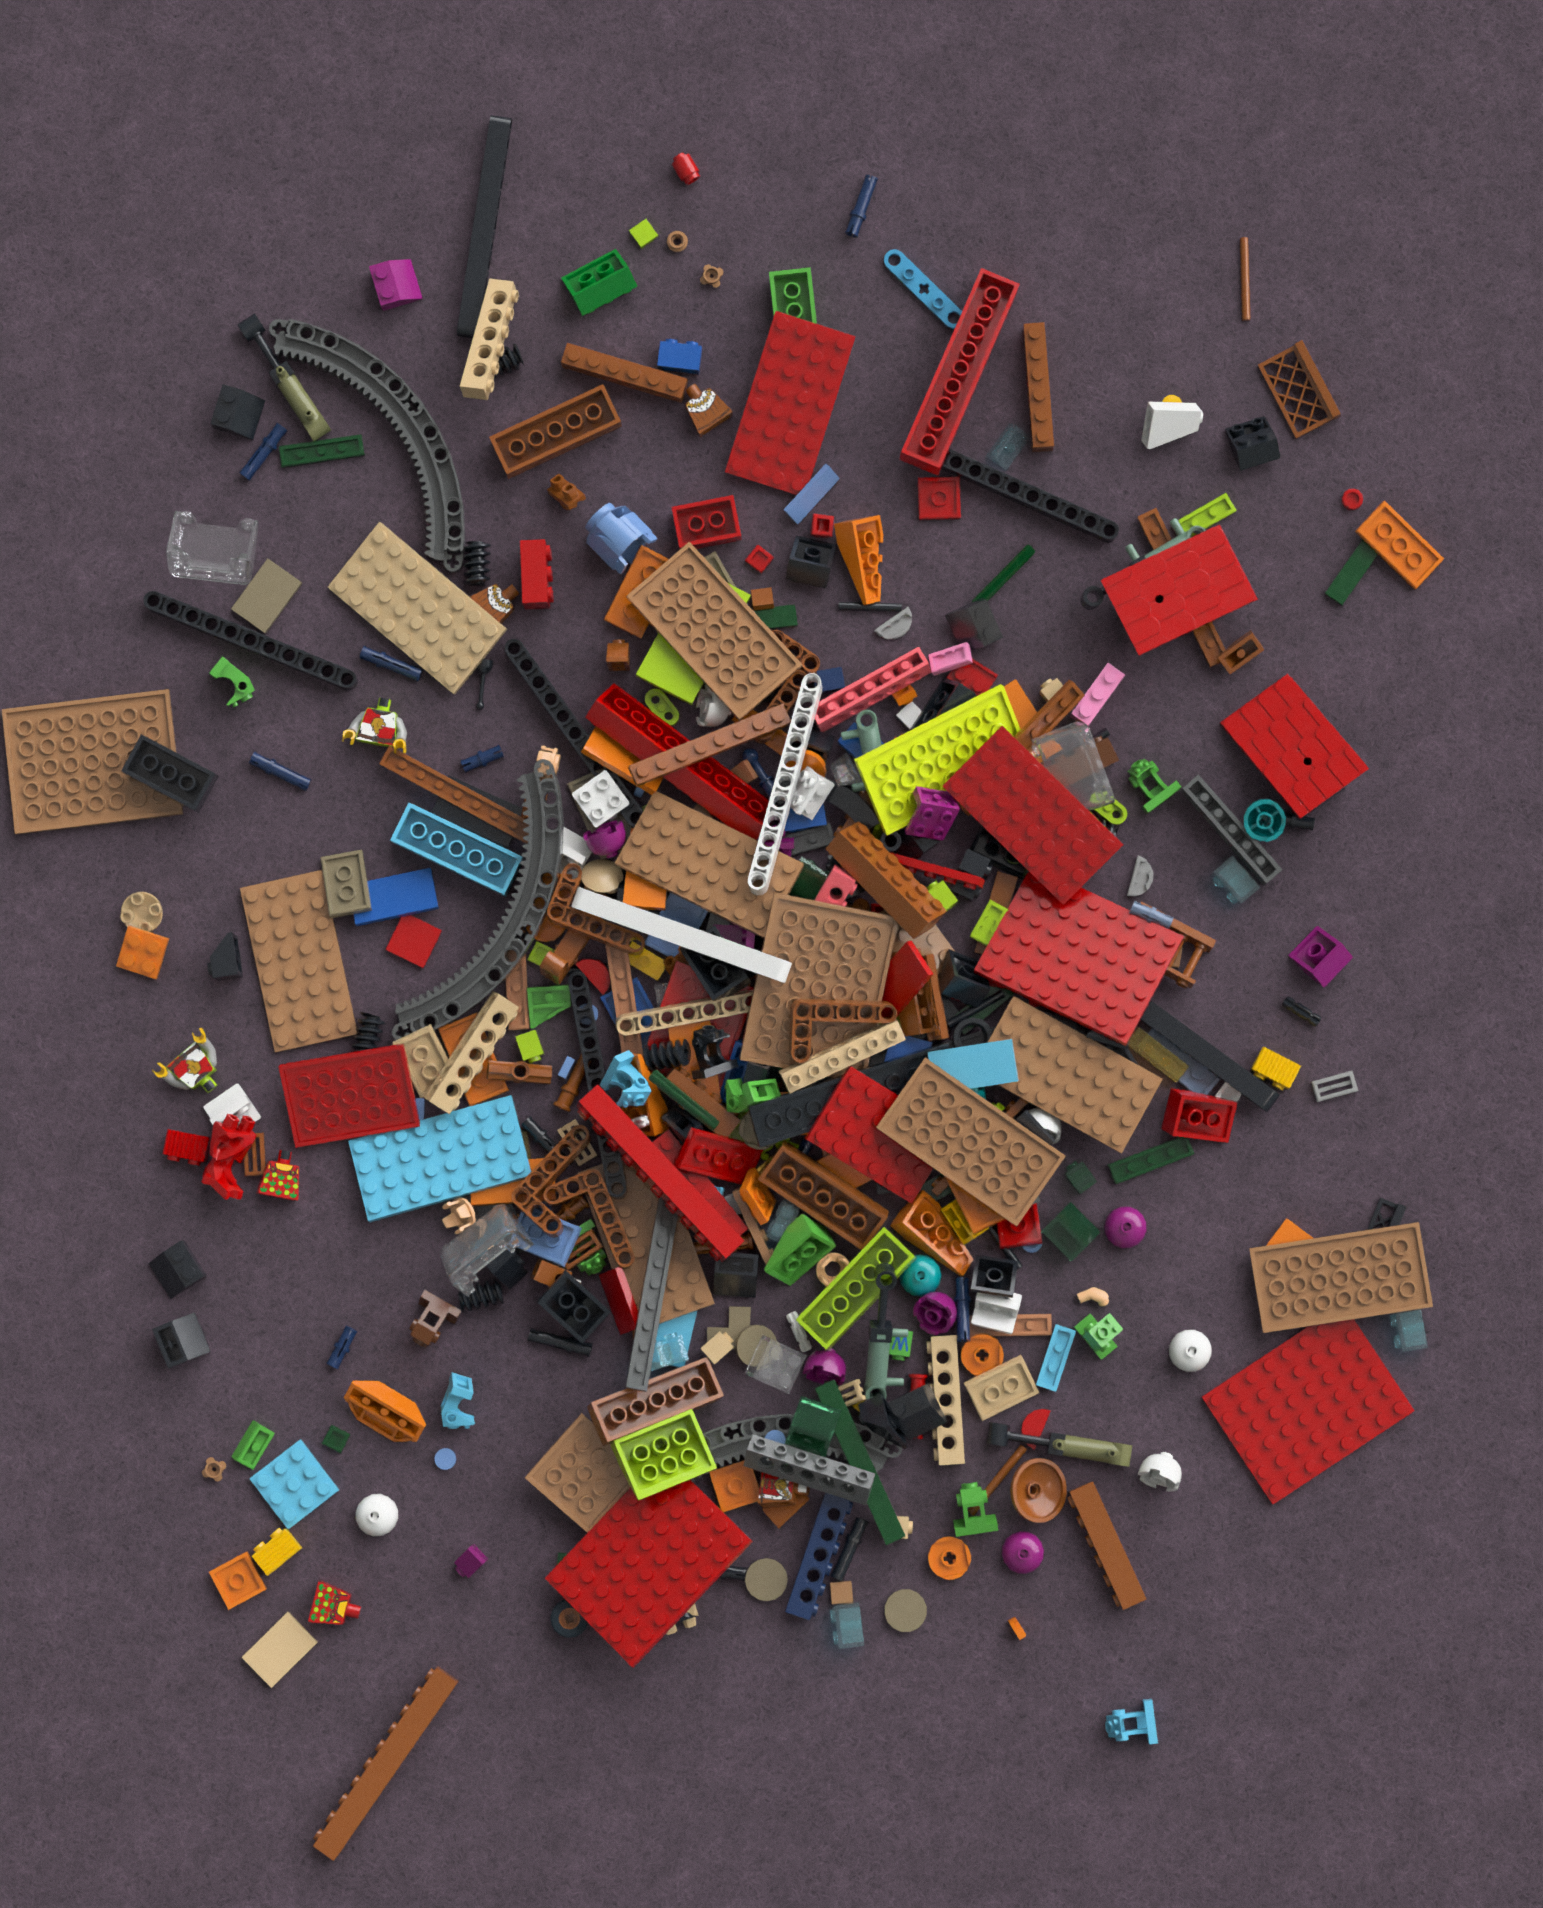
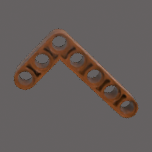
(789, 687)
(587, 919)
(558, 963)
(831, 1016)
(548, 1178)
(600, 1210)

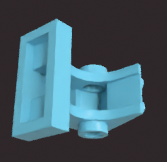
(628, 1078)
(458, 1389)
(1145, 1723)

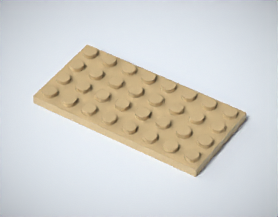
(417, 608)

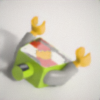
(378, 727)
(192, 1066)

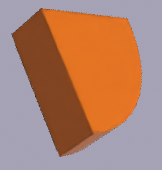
(1017, 1628)

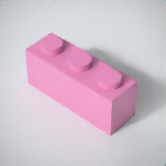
(1097, 694)

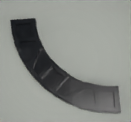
(849, 802)

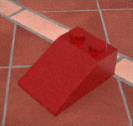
(1198, 1116)

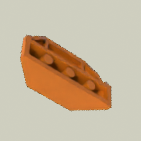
(385, 1411)

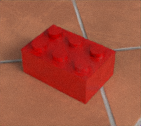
(707, 522)
(536, 574)

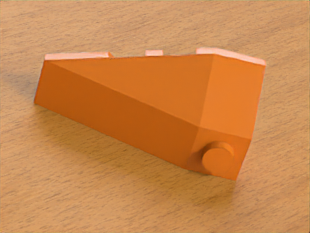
(859, 547)
(654, 1105)
(929, 1231)

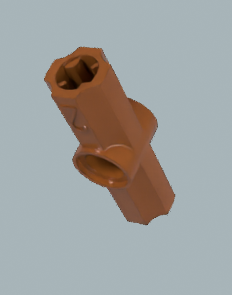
(505, 1071)

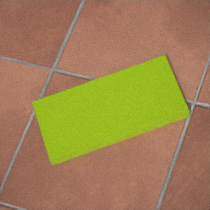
(669, 671)

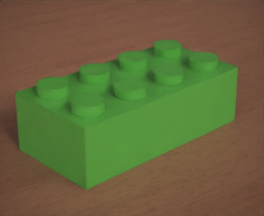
(793, 293)

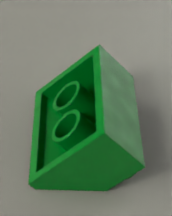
(599, 282)

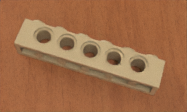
(497, 292)
(470, 1041)
(842, 1055)
(949, 1345)

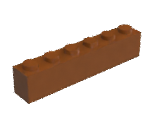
(624, 372)
(1038, 387)
(1107, 1545)

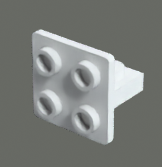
(810, 793)
(600, 799)
(574, 851)
(233, 1102)
(996, 1312)

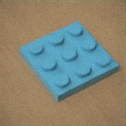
(294, 1484)

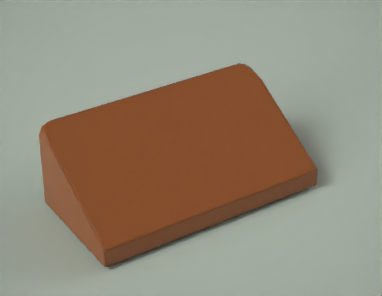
(780, 1515)

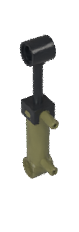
(287, 382)
(1065, 1445)

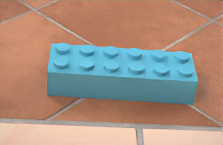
(457, 849)

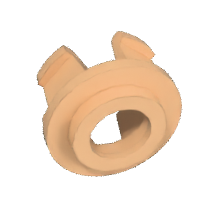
(551, 755)
(460, 1211)
(820, 1268)

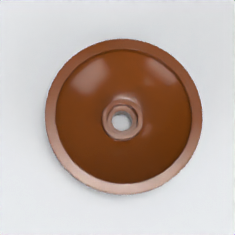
(1047, 1492)

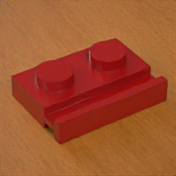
(974, 677)

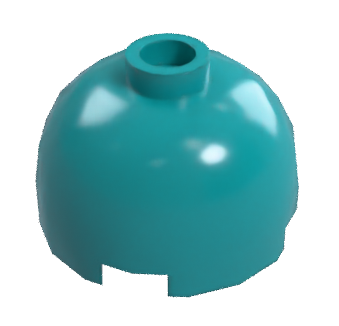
(1272, 825)
(929, 1270)

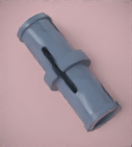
(1151, 914)

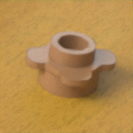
(708, 270)
(208, 1472)

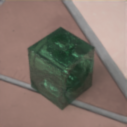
(1080, 1176)

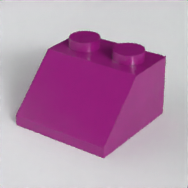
(395, 283)
(1321, 956)

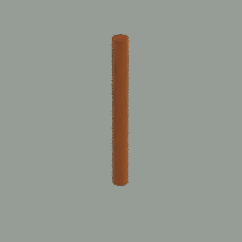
(1245, 289)
(1001, 1475)

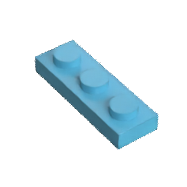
(1055, 1357)

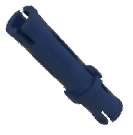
(858, 214)
(260, 455)
(390, 663)
(280, 771)
(962, 1302)

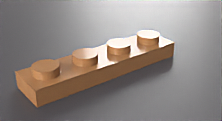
(759, 1236)

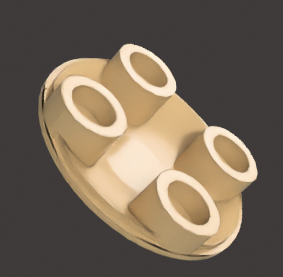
(602, 876)
(142, 911)

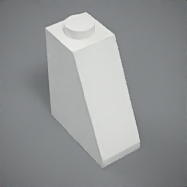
(1169, 422)

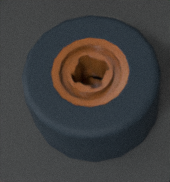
(562, 1618)

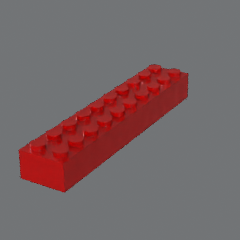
(959, 371)
(705, 781)
(659, 1173)

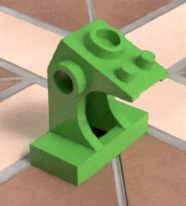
(227, 670)
(1140, 771)
(741, 1095)
(595, 1262)
(1099, 1334)
(971, 1496)

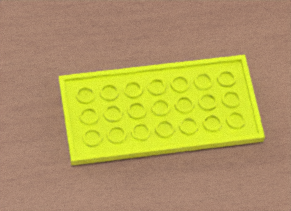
(930, 755)

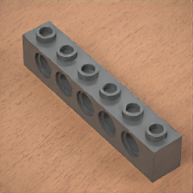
(1231, 830)
(809, 1469)

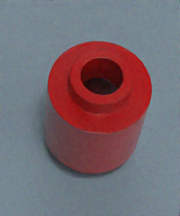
(685, 168)

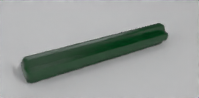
(1018, 561)
(683, 1100)

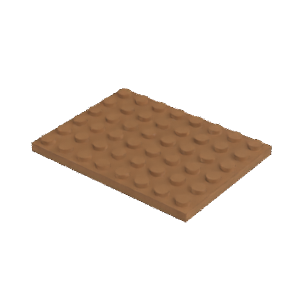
(71, 758)
(833, 957)

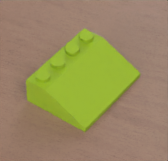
(663, 1455)

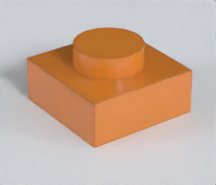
(904, 695)

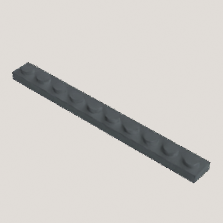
(651, 1298)

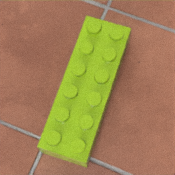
(853, 1289)

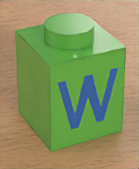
(901, 1347)

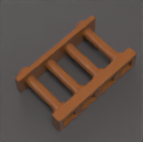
(1201, 943)

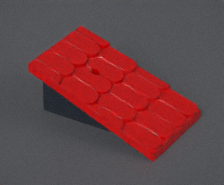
(1198, 585)
(1281, 732)

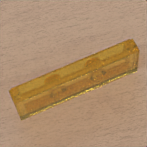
(1157, 1055)

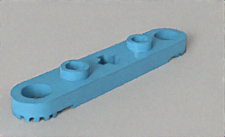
(912, 278)

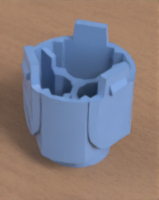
(617, 535)

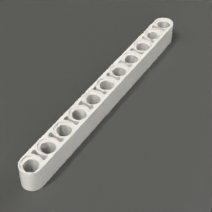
(785, 793)
(681, 934)

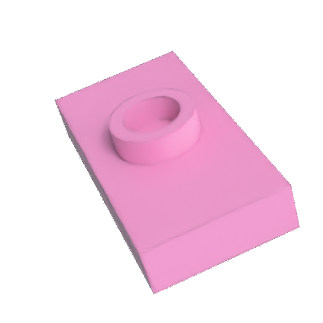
(950, 658)

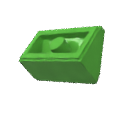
(253, 1445)

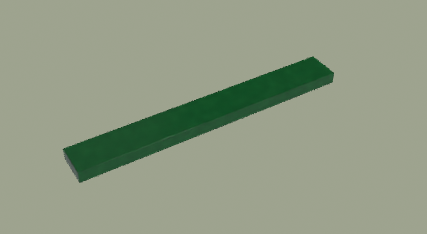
(859, 1457)

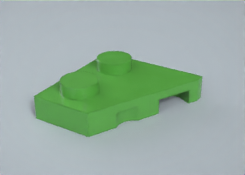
(547, 1002)

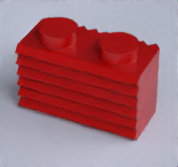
(186, 1146)

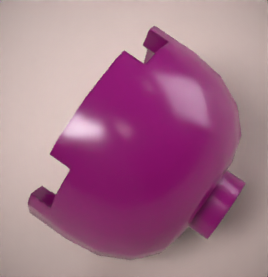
(606, 839)
(1118, 1220)
(935, 1312)
(825, 1366)
(1015, 1545)

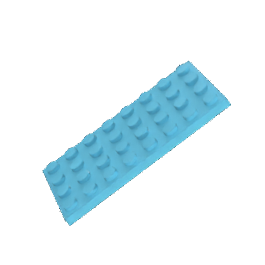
(440, 1159)

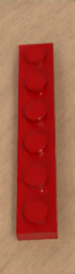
(931, 871)
(671, 1149)

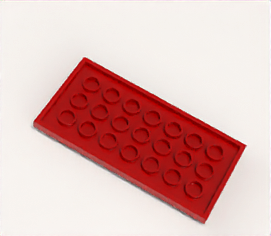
(790, 403)
(1032, 815)

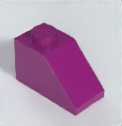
(470, 1561)

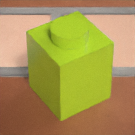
(530, 1046)

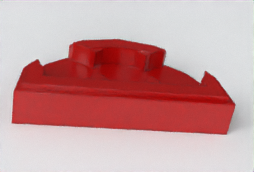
(596, 973)
(1034, 1423)

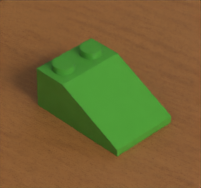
(799, 1249)

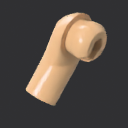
(1095, 1294)

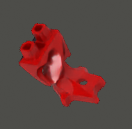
(233, 1143)

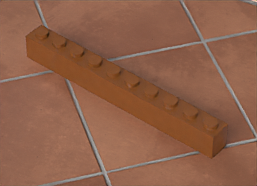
(385, 1763)

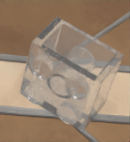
(775, 1364)

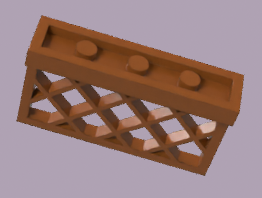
(1316, 381)
(936, 1002)

